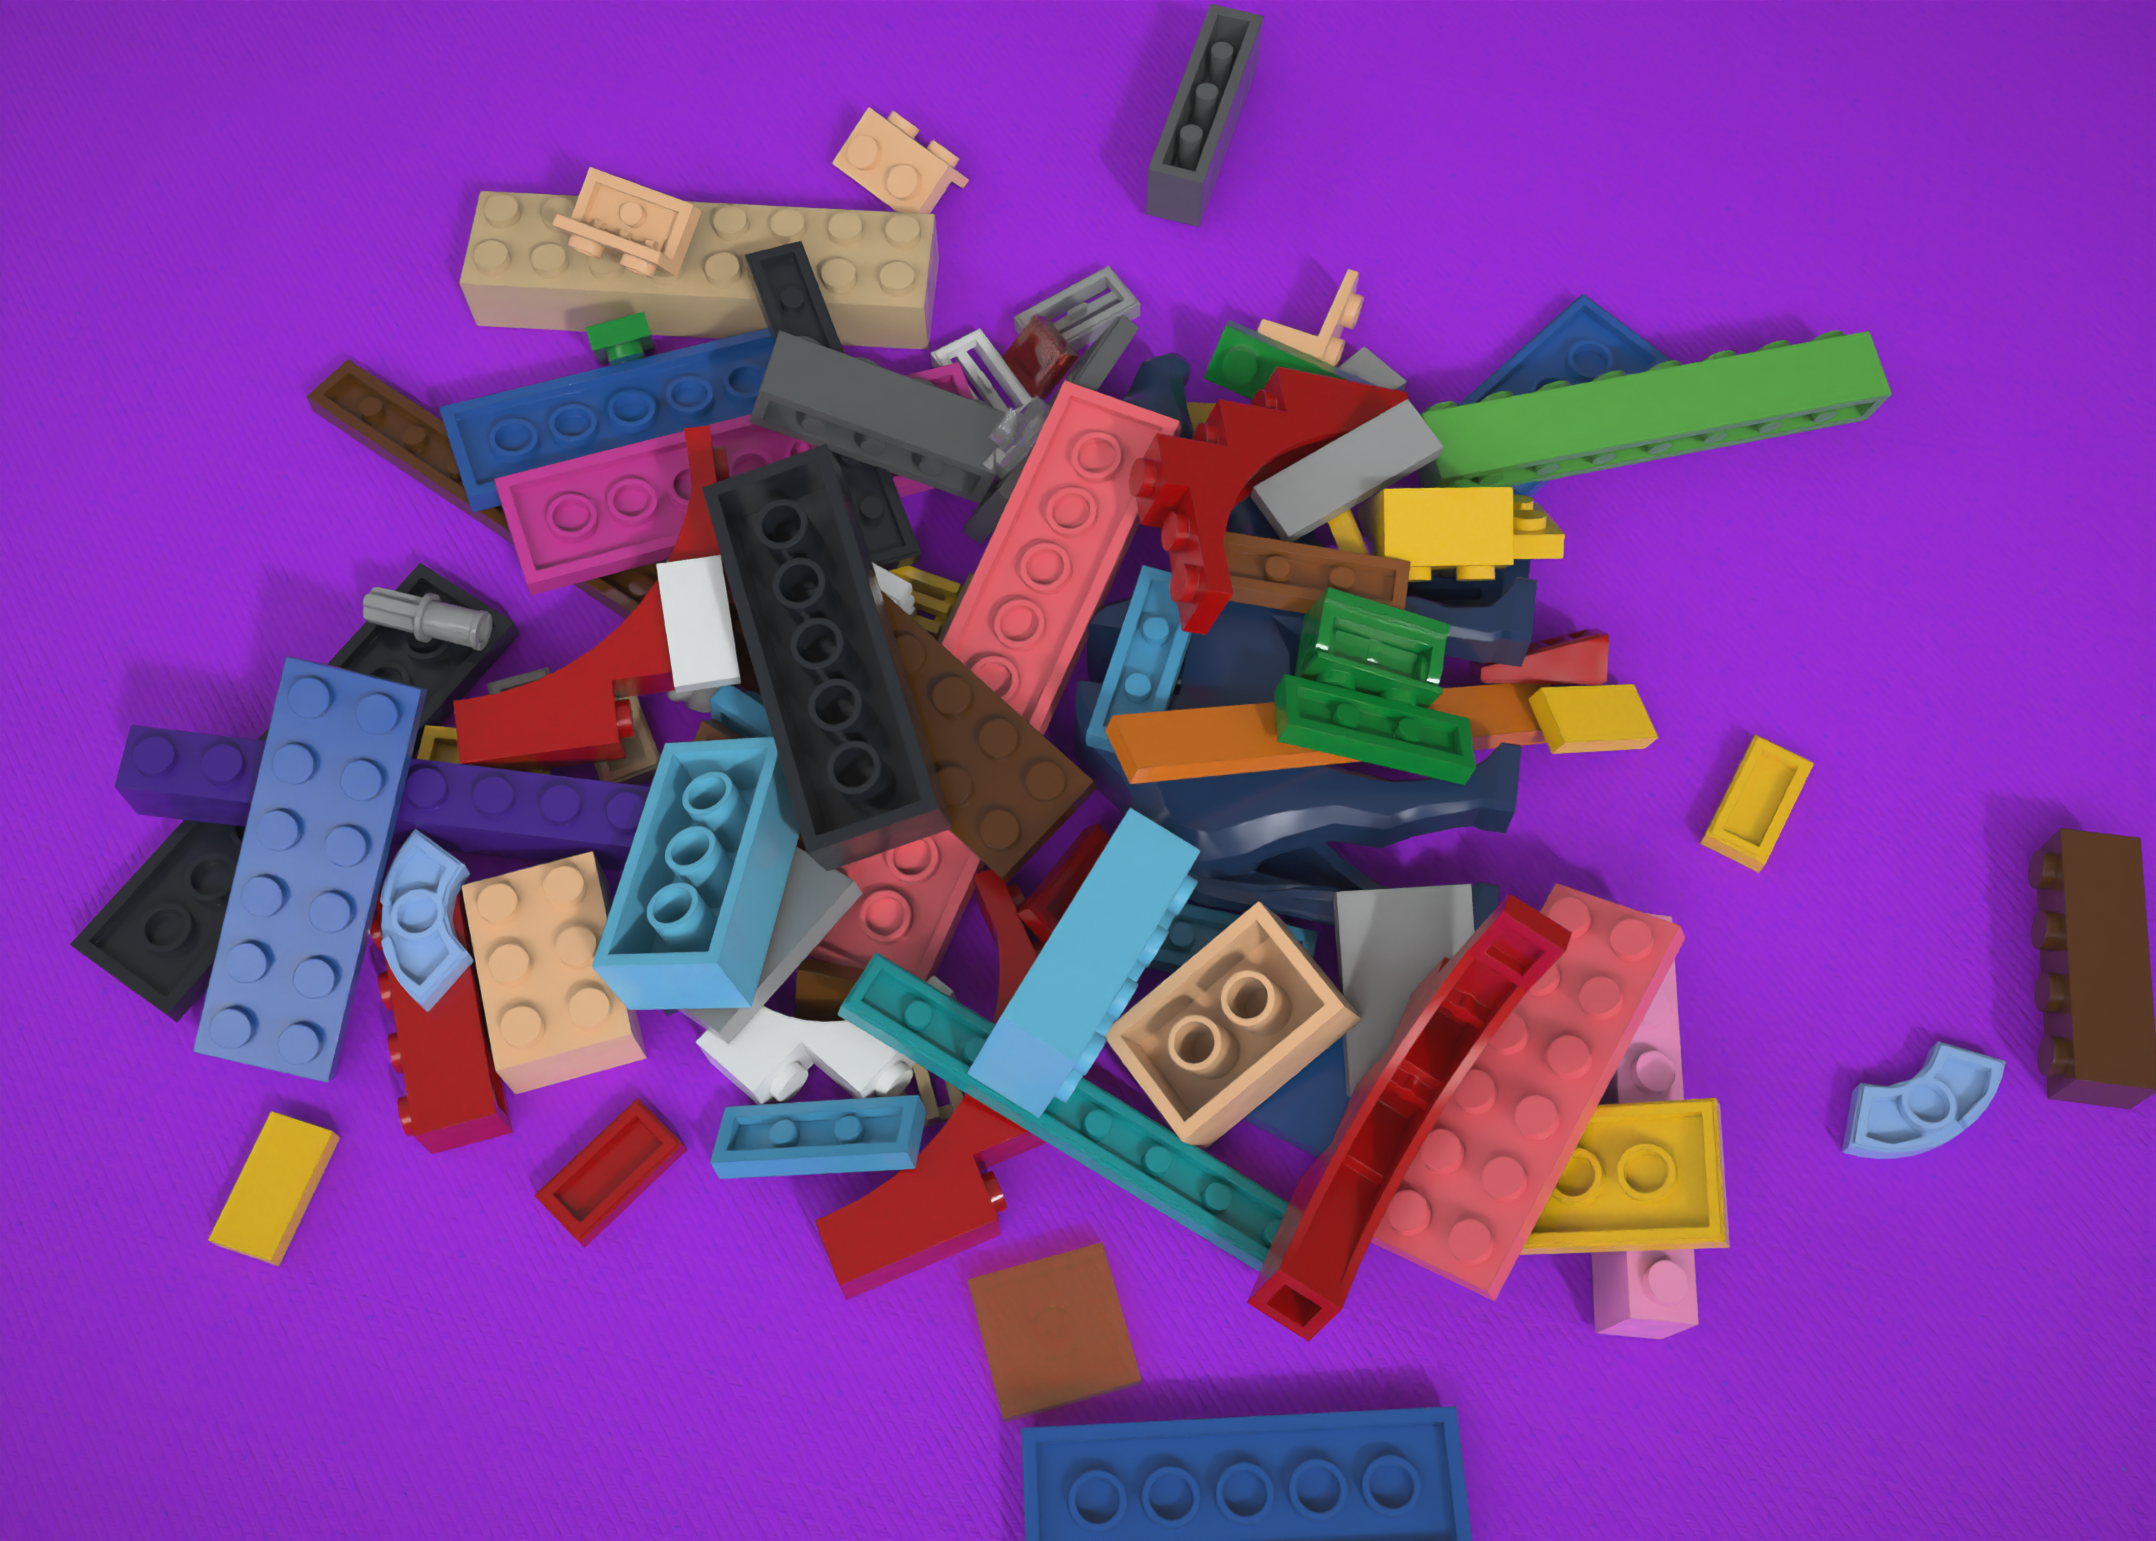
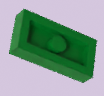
(620, 339)

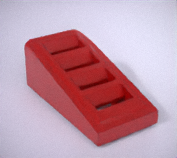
(1564, 659)

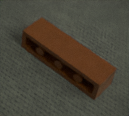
(2093, 969)

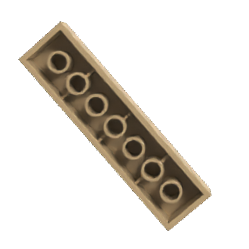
(869, 266)

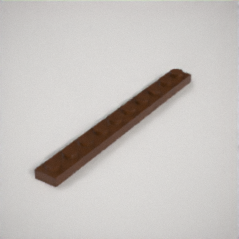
(420, 447)

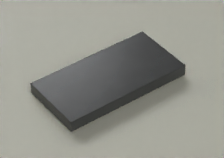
(1087, 372)

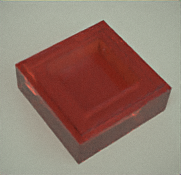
(1040, 357)

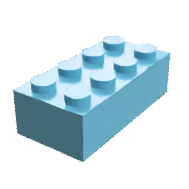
(702, 879)
(1088, 967)

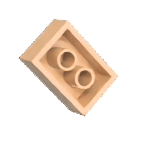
(536, 977)
(1231, 1027)

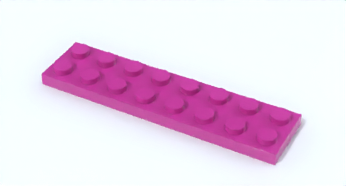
(631, 500)

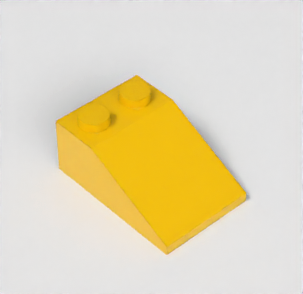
(1442, 529)

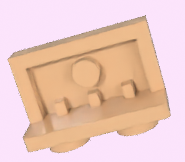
(895, 166)
(631, 222)

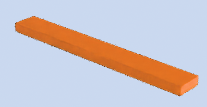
(1245, 736)

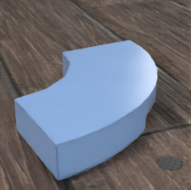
(419, 919)
(1925, 1110)

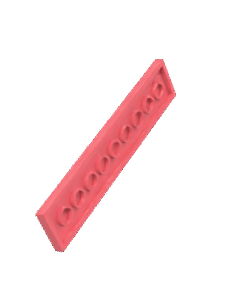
(1022, 638)

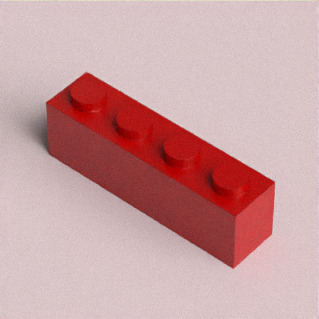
(444, 1056)

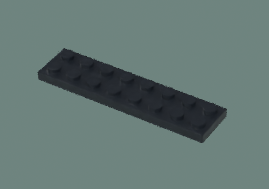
(170, 914)

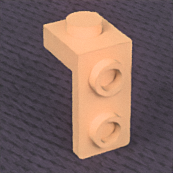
(1327, 345)

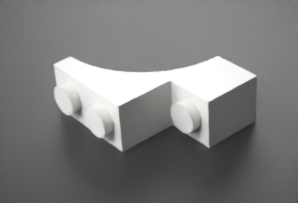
(776, 1051)

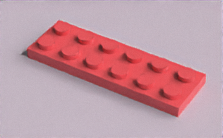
(1529, 1097)

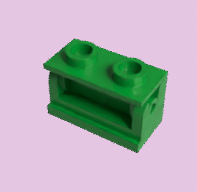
(1372, 649)

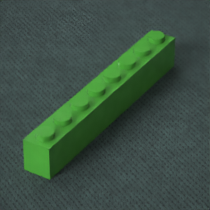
(1656, 412)

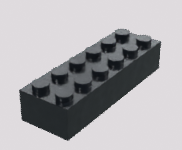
(826, 659)

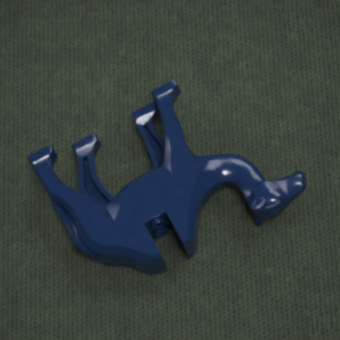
(1270, 828)

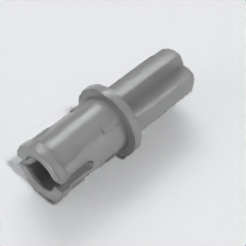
(428, 617)

